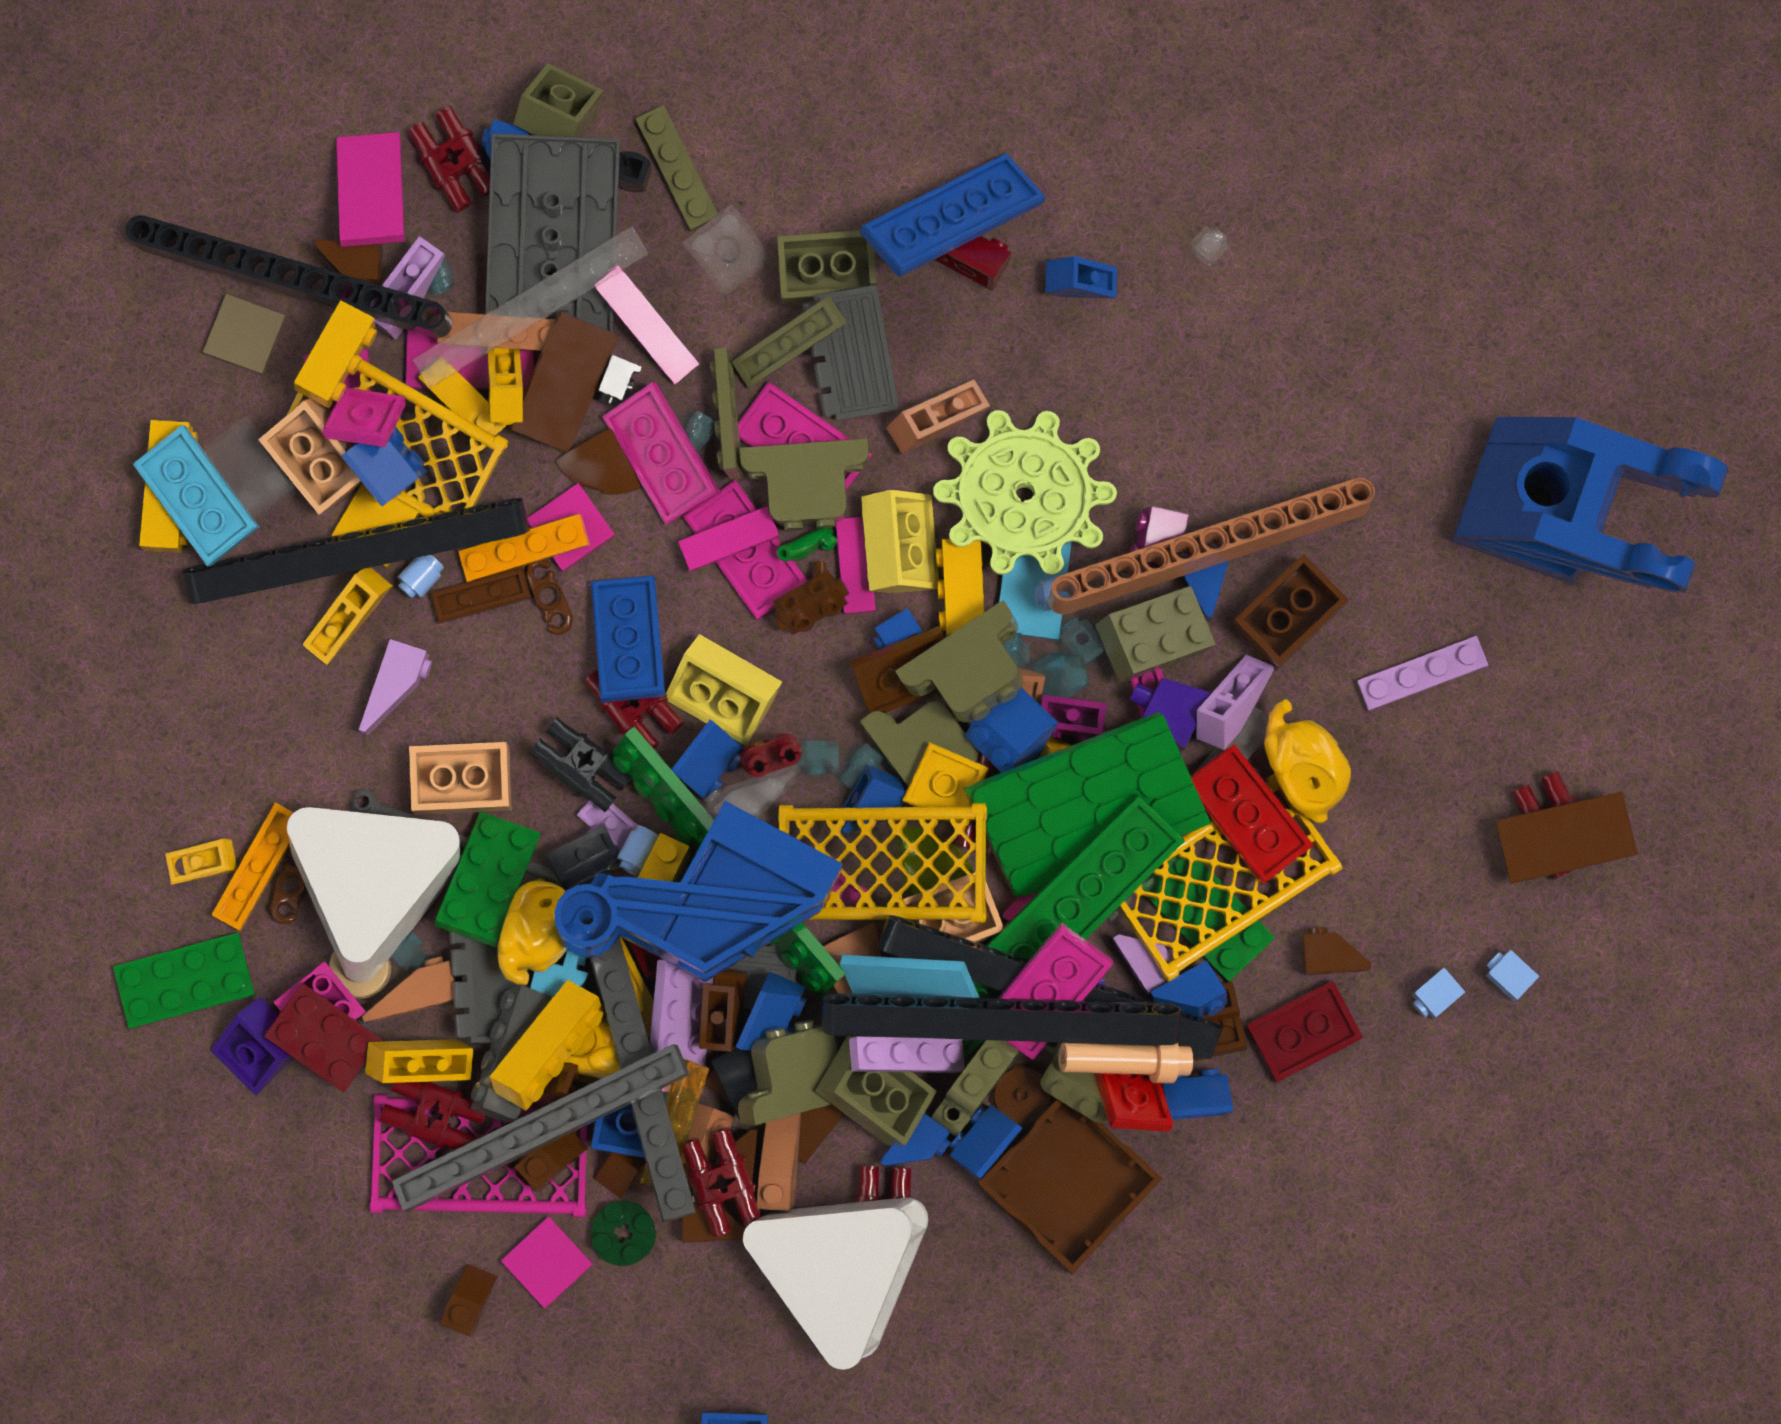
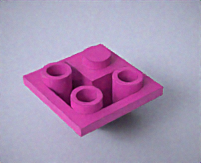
(329, 986)

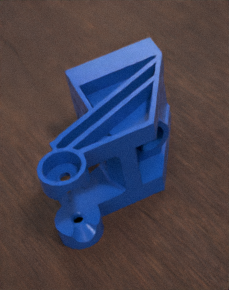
(1581, 472)
(733, 900)

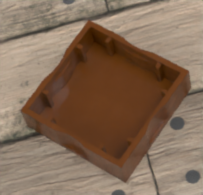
(1069, 1183)

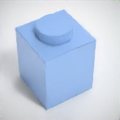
(1510, 974)
(1437, 994)

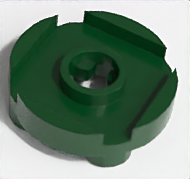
(639, 1224)

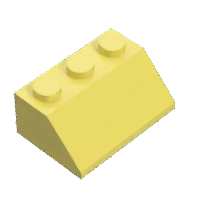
(899, 541)
(722, 688)

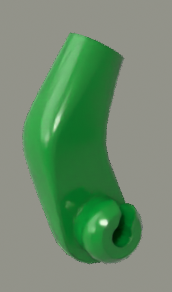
(807, 544)

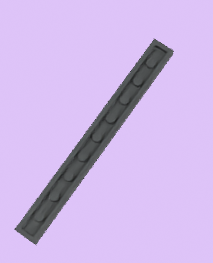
(651, 1111)
(540, 1127)

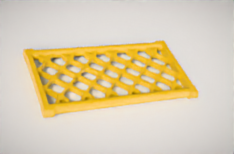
(448, 417)
(977, 812)
(1171, 970)

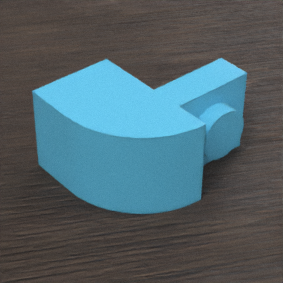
(555, 976)

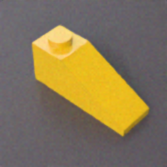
(505, 386)
(465, 401)
(347, 614)

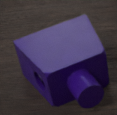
(1176, 703)

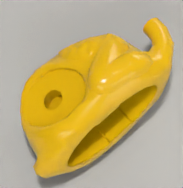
(1306, 763)
(530, 932)
(596, 1055)

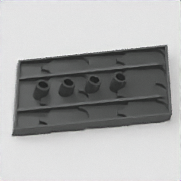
(547, 210)

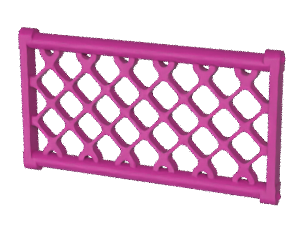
(454, 1204)

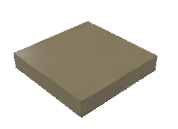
(244, 334)

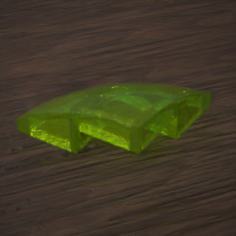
(928, 847)

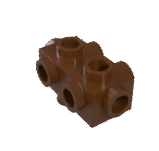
(811, 601)

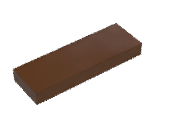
(480, 595)

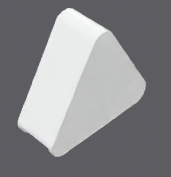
(371, 878)
(840, 1268)

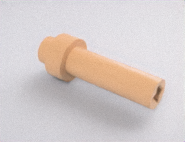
(1158, 1061)

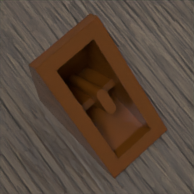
(620, 1172)

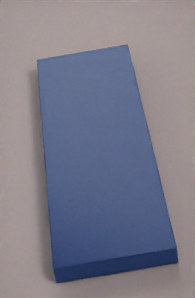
(952, 215)

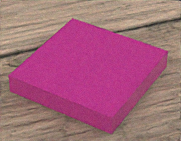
(364, 417)
(569, 504)
(547, 1262)

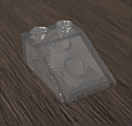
(250, 470)
(755, 794)

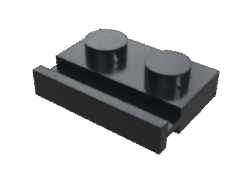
(584, 857)

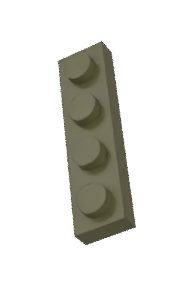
(676, 167)
(789, 342)
(725, 400)

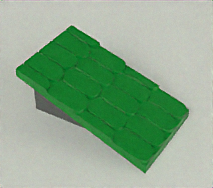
(1061, 801)

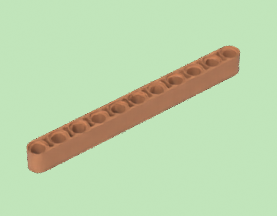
(1201, 555)

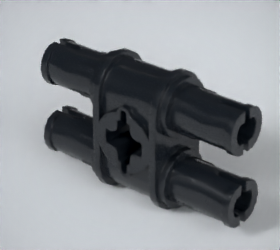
(565, 767)

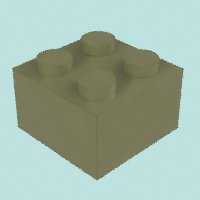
(558, 104)

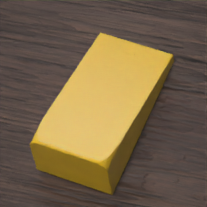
(202, 861)

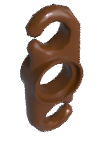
(560, 607)
(281, 897)

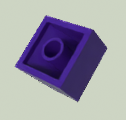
(246, 1049)

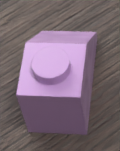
(1141, 962)

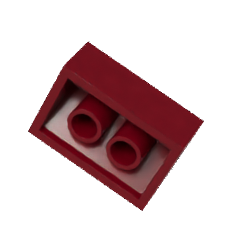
(979, 260)

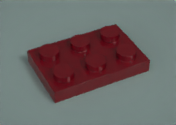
(1304, 1031)
(322, 1037)

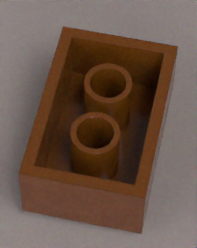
(1290, 612)

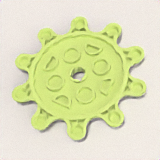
(1033, 461)

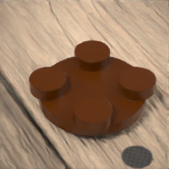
(1021, 1096)

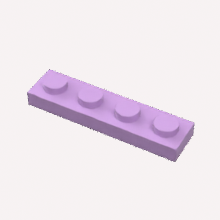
(1422, 673)
(906, 1054)

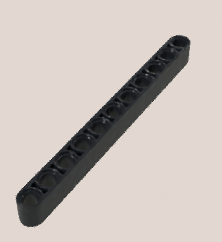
(277, 266)
(356, 550)
(999, 969)
(1001, 1019)

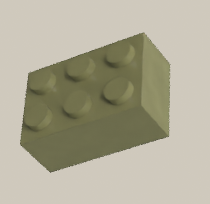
(823, 264)
(1155, 634)
(880, 1102)

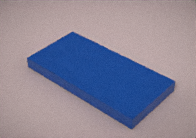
(627, 639)

